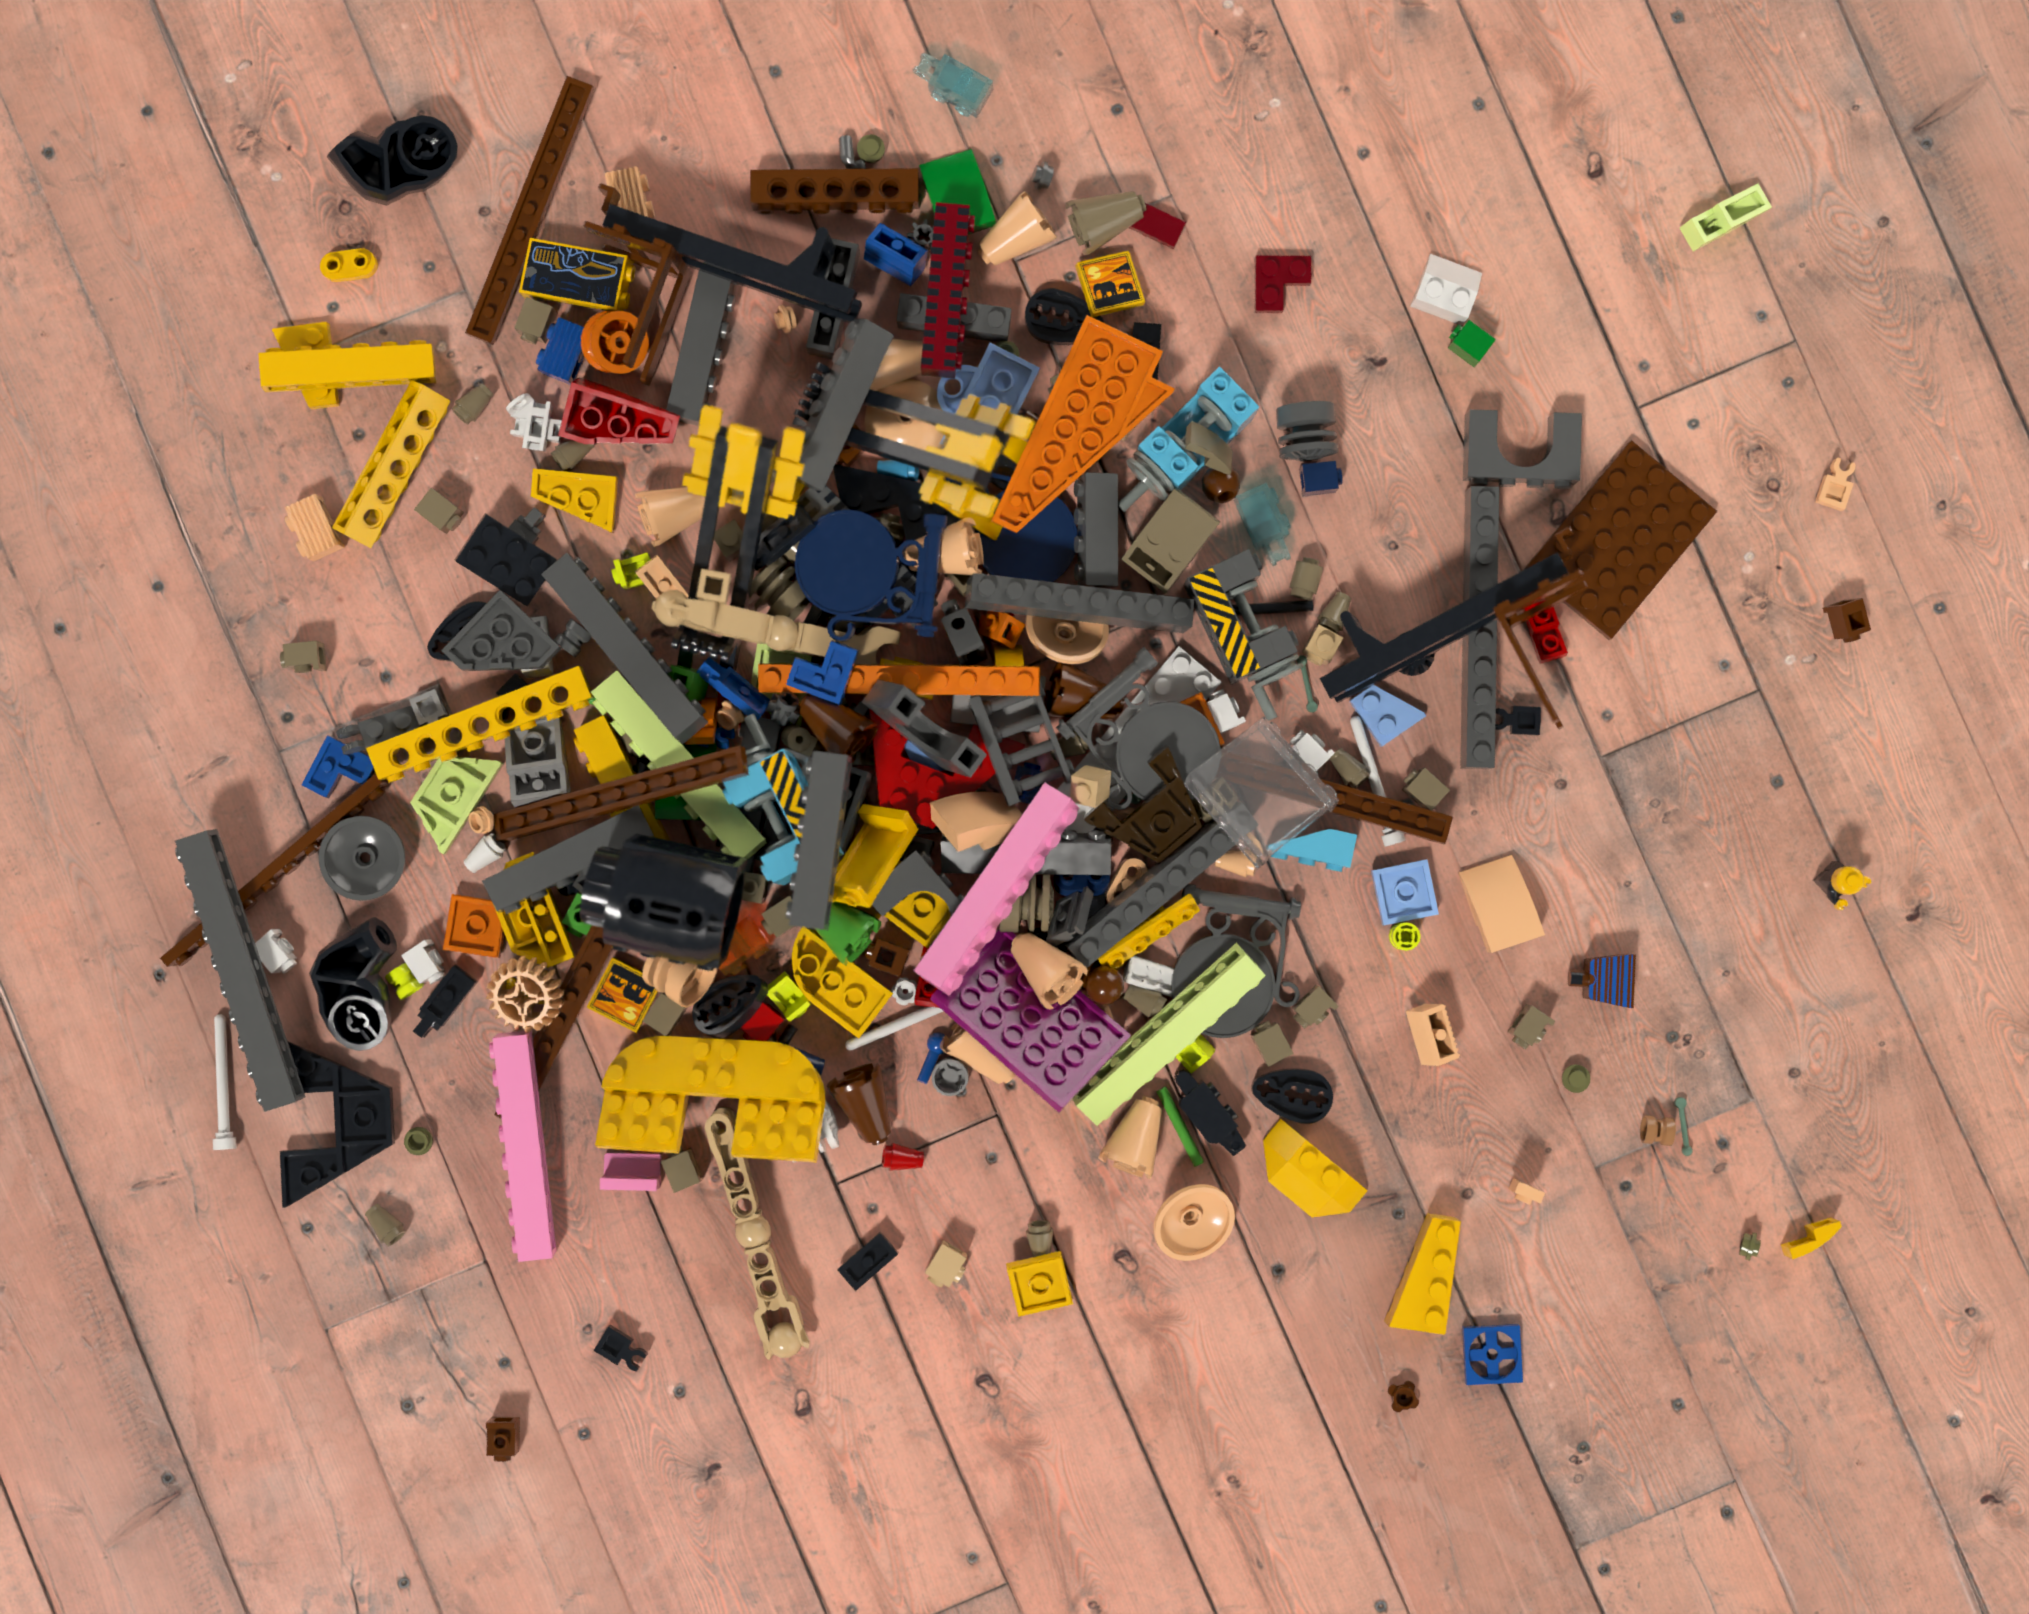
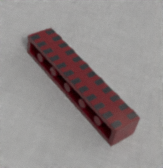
(945, 290)

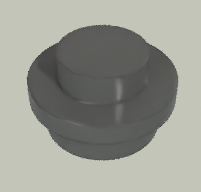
(1042, 175)

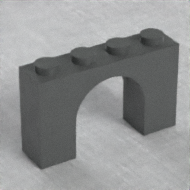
(1486, 464)
(902, 712)
(912, 876)

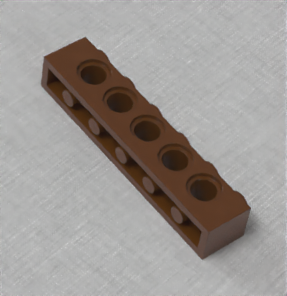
(765, 182)

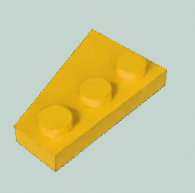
(315, 336)
(580, 494)

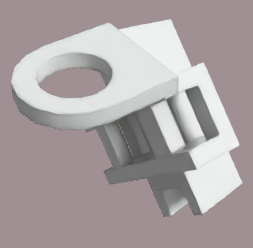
(525, 417)

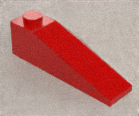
(610, 416)

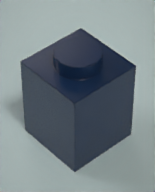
(1320, 478)

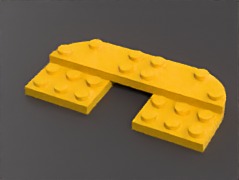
(654, 1076)

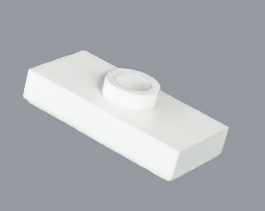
(1148, 975)

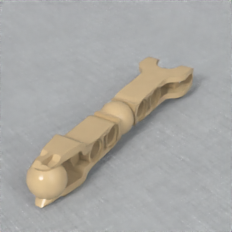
(776, 631)
(754, 1235)

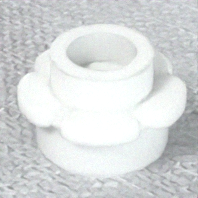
(904, 983)

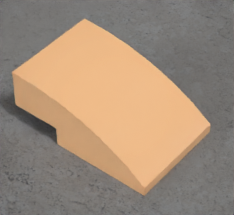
(974, 819)
(1501, 904)

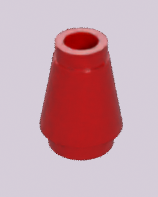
(901, 1157)

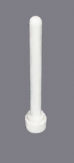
(1390, 836)
(892, 1027)
(223, 1138)

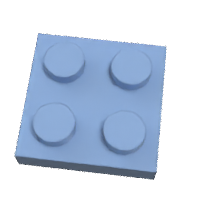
(1404, 892)

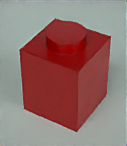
(763, 1023)

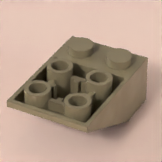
(1170, 540)

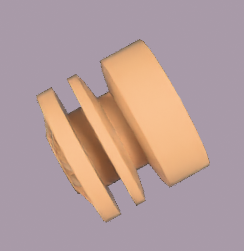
(680, 982)

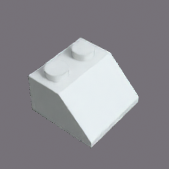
(1447, 290)

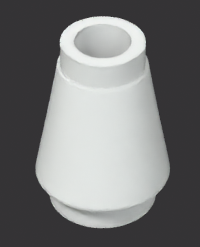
(484, 853)

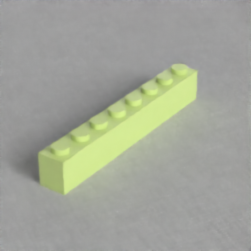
(655, 741)
(1169, 1033)

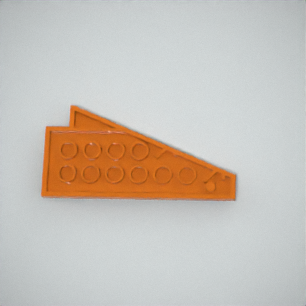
(1092, 406)

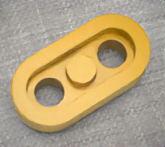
(347, 265)

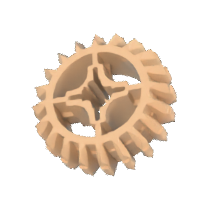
(523, 1013)

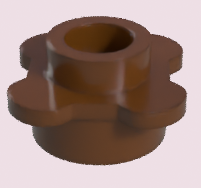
(1403, 1404)

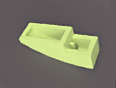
(1725, 217)

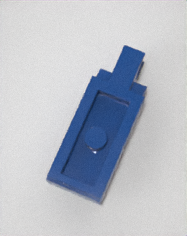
(734, 688)

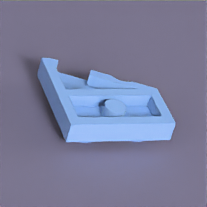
(1385, 714)

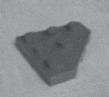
(501, 639)

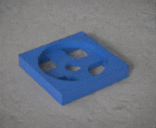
(1470, 1333)

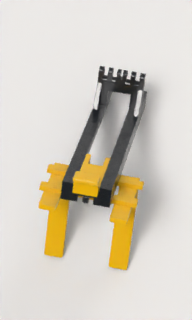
(966, 453)
(736, 469)

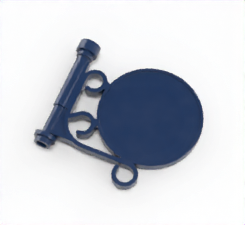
(1038, 550)
(854, 563)

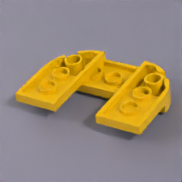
(848, 991)

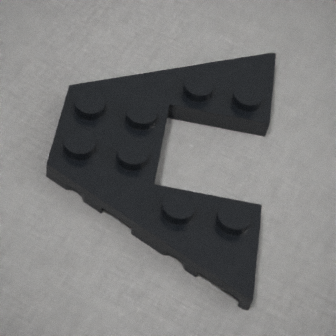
(878, 492)
(361, 1125)

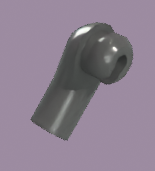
(847, 154)

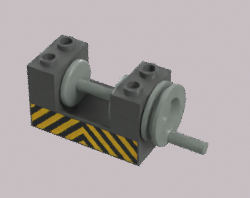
(1262, 655)

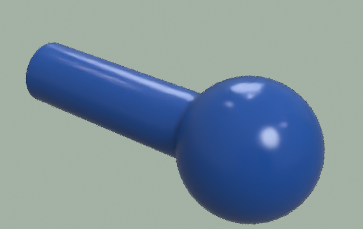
(933, 1045)

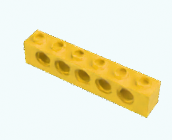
(378, 467)

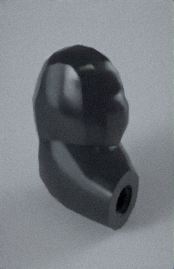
(399, 162)
(349, 987)

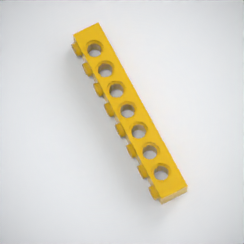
(385, 753)

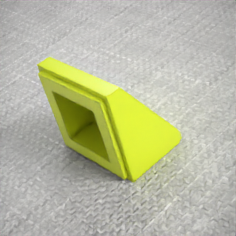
(1196, 1054)

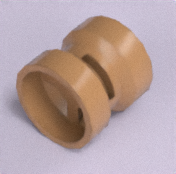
(1657, 1130)

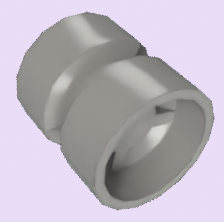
(950, 1076)

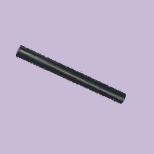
(1278, 607)

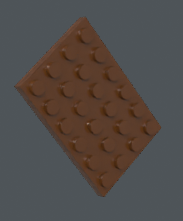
(1627, 537)

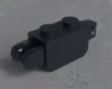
(1208, 1114)

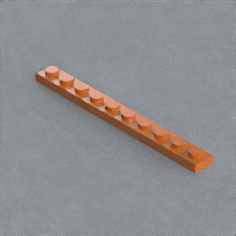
(921, 679)

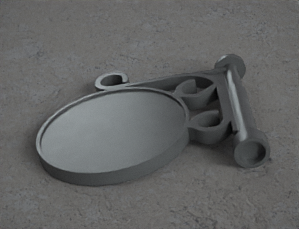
(1145, 733)
(1204, 952)

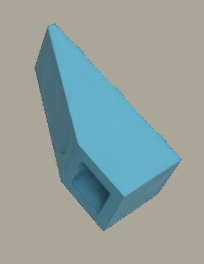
(1325, 846)

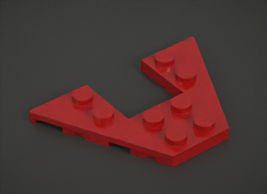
(912, 785)

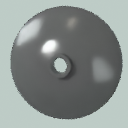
(342, 862)

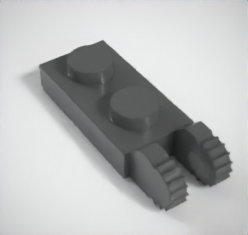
(378, 729)

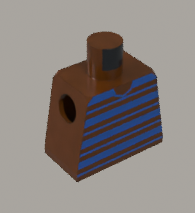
(1607, 979)

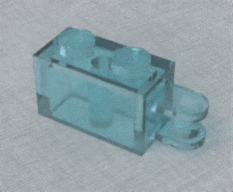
(955, 84)
(1264, 521)

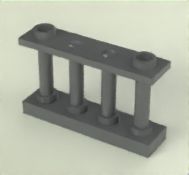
(1003, 762)

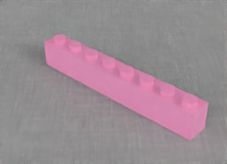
(997, 889)
(524, 1145)

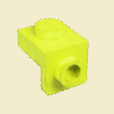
(625, 570)
(788, 997)

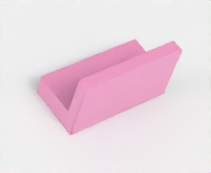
(631, 1171)

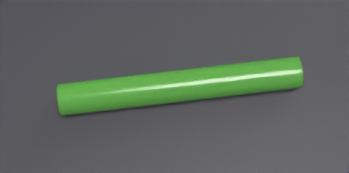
(1180, 1126)

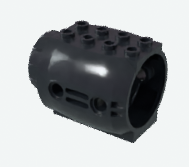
(665, 899)

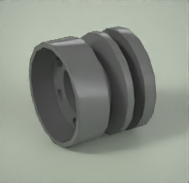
(1307, 434)

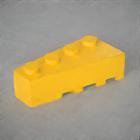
(1427, 1281)

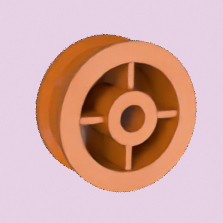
(599, 341)

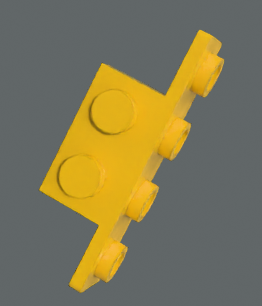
(1150, 930)

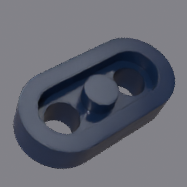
(1078, 882)

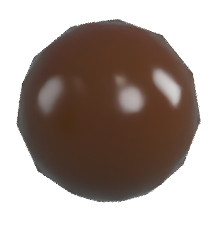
(1220, 486)
(1104, 985)

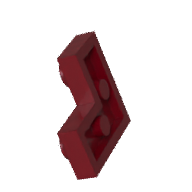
(1274, 273)

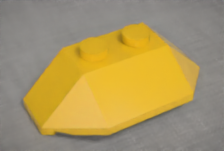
(537, 928)
(1308, 1174)

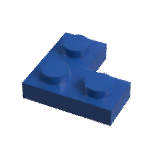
(826, 680)
(332, 763)

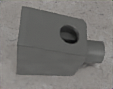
(964, 641)

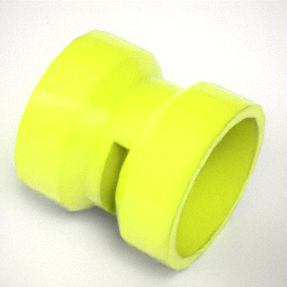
(1399, 936)
(404, 981)

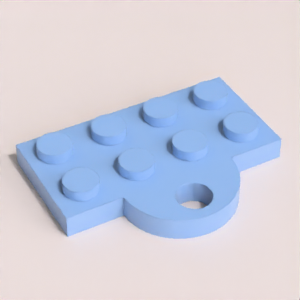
(997, 380)

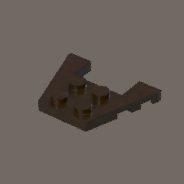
(1160, 821)

